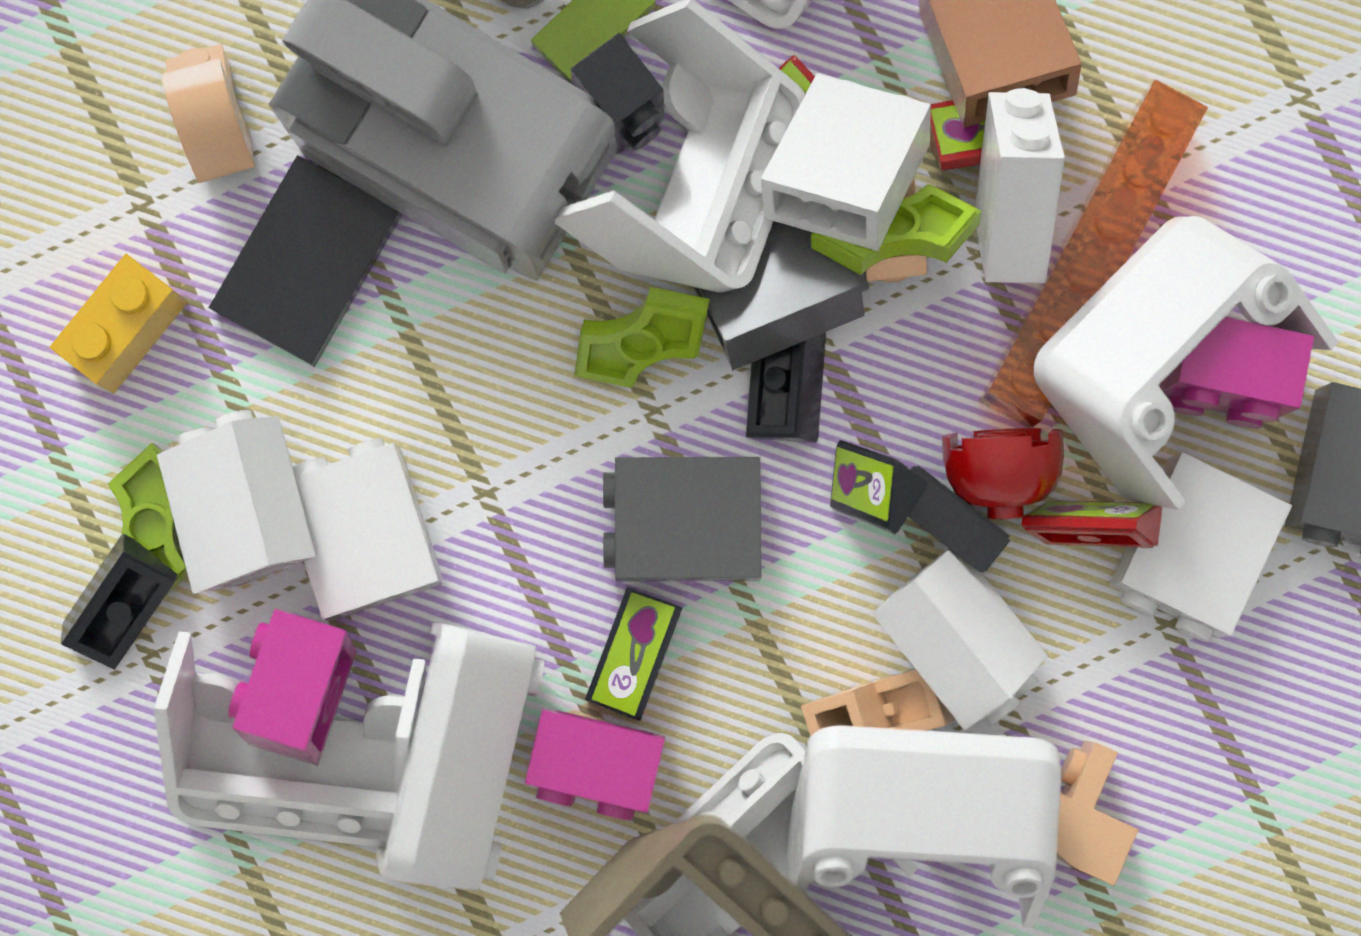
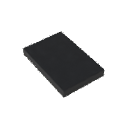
(305, 261)

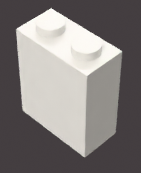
(846, 161)
(1018, 186)
(235, 502)
(364, 530)
(1204, 552)
(962, 640)

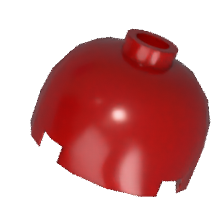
(1004, 468)

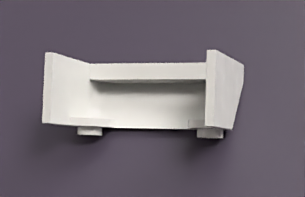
(712, 209)
(1141, 325)
(460, 760)
(230, 785)
(927, 801)
(757, 803)

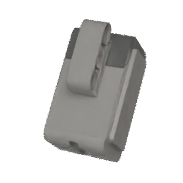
(443, 125)

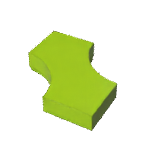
(924, 225)
(659, 329)
(147, 510)

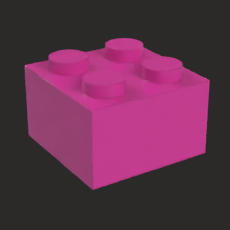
(1243, 372)
(292, 686)
(594, 762)

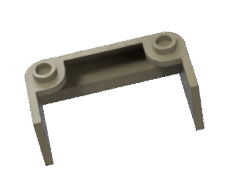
(713, 860)

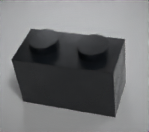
(623, 91)

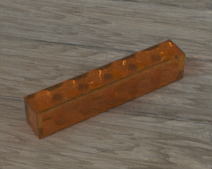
(1097, 241)

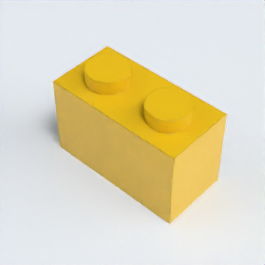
(118, 324)

